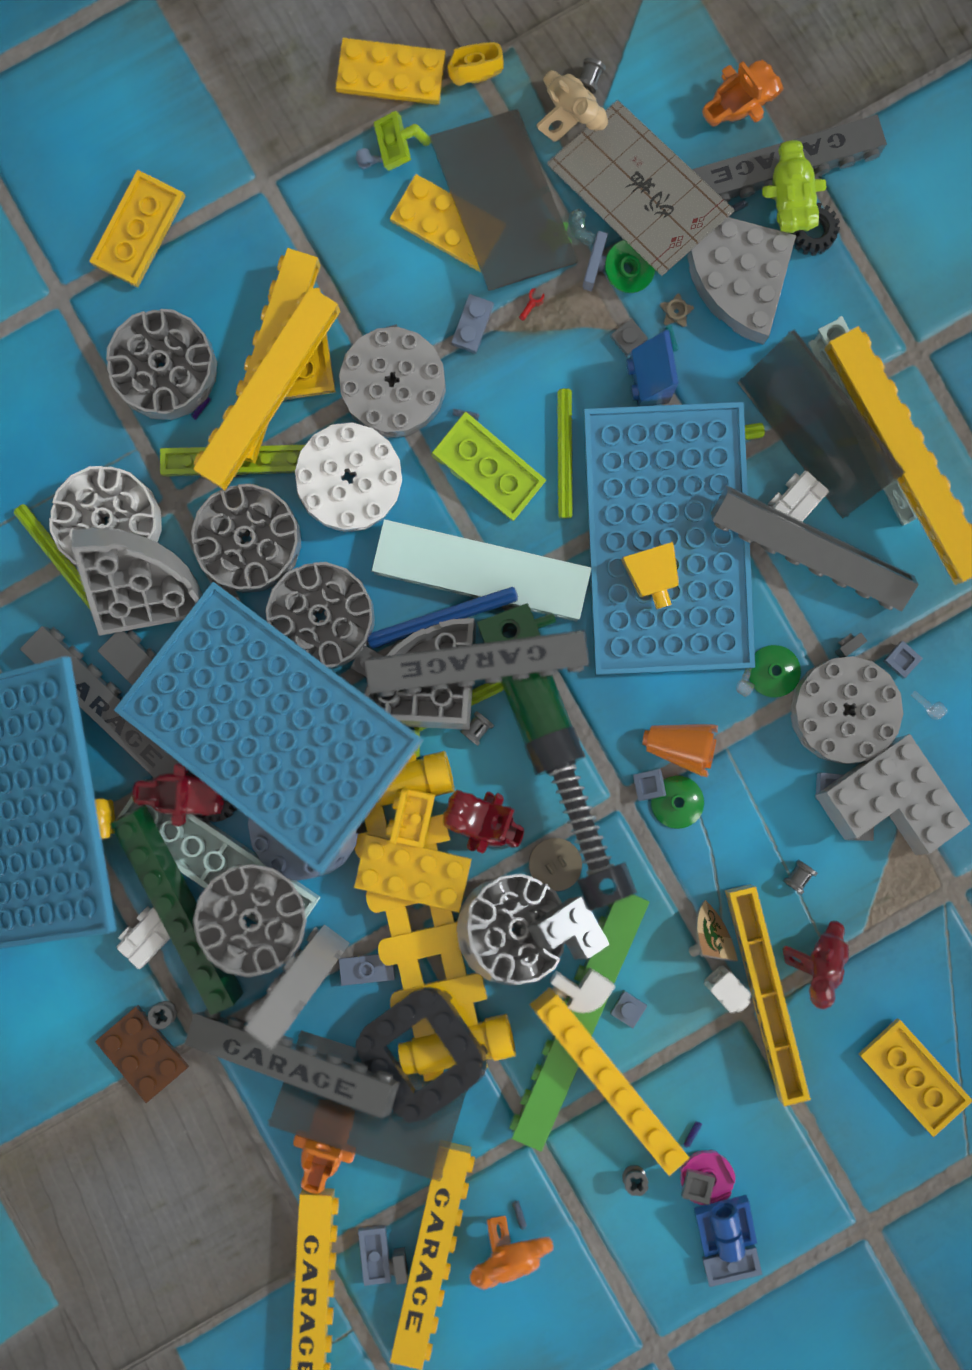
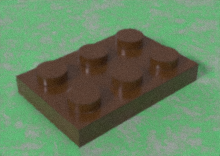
(142, 1054)

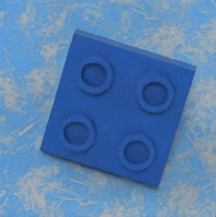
(726, 1228)

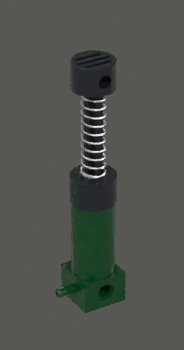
(554, 751)

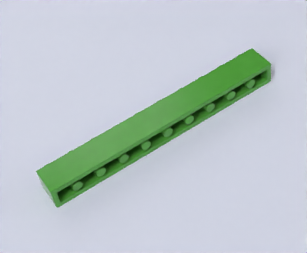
(558, 1068)

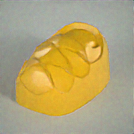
(475, 63)

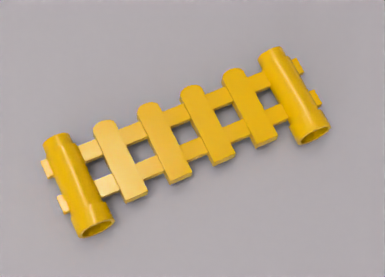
(404, 947)

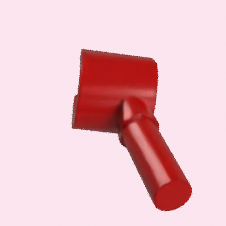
(531, 304)

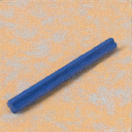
(458, 611)

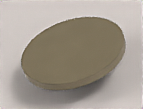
(556, 863)

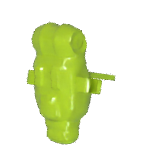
(794, 189)

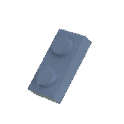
(472, 323)
(374, 1255)
(723, 1272)

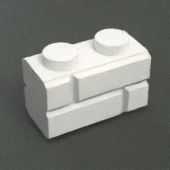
(801, 497)
(144, 939)
(727, 989)

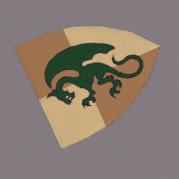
(712, 936)

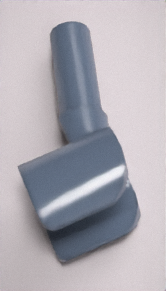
(365, 160)

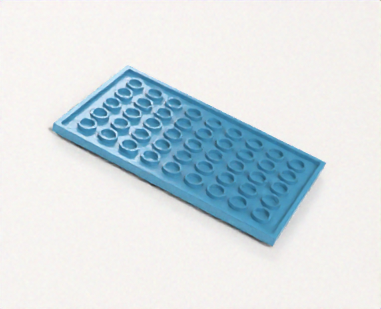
(655, 484)
(268, 727)
(49, 823)

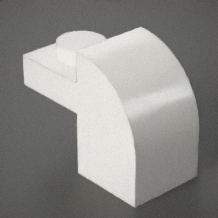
(586, 996)

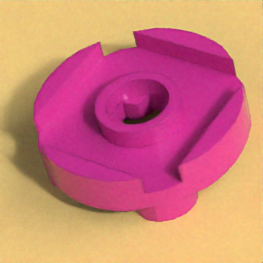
(712, 1162)

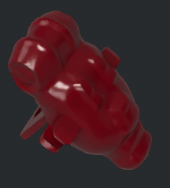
(178, 795)
(482, 821)
(824, 964)

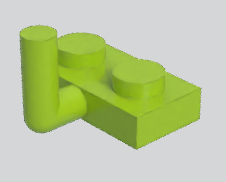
(393, 139)

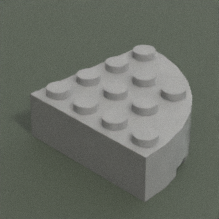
(742, 274)
(132, 580)
(432, 708)
(295, 986)

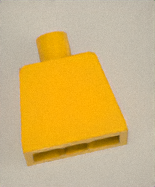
(653, 573)

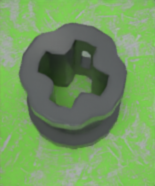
(591, 73)
(478, 728)
(800, 877)
(154, 1015)
(638, 1173)

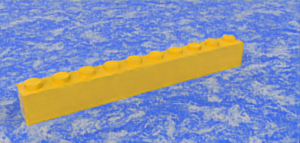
(890, 420)

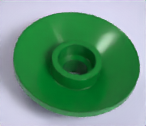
(640, 272)
(762, 675)
(685, 815)

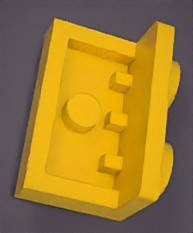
(411, 817)

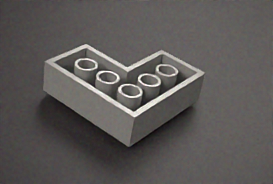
(898, 786)

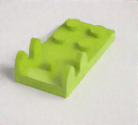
(488, 466)

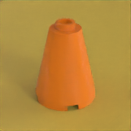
(684, 745)

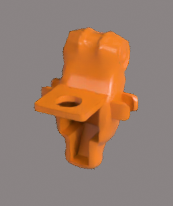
(743, 93)
(319, 1163)
(507, 1259)

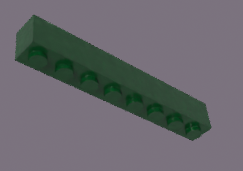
(173, 905)

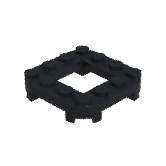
(452, 1031)

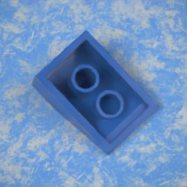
(653, 371)

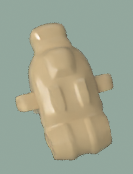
(572, 105)

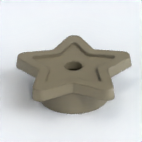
(683, 308)

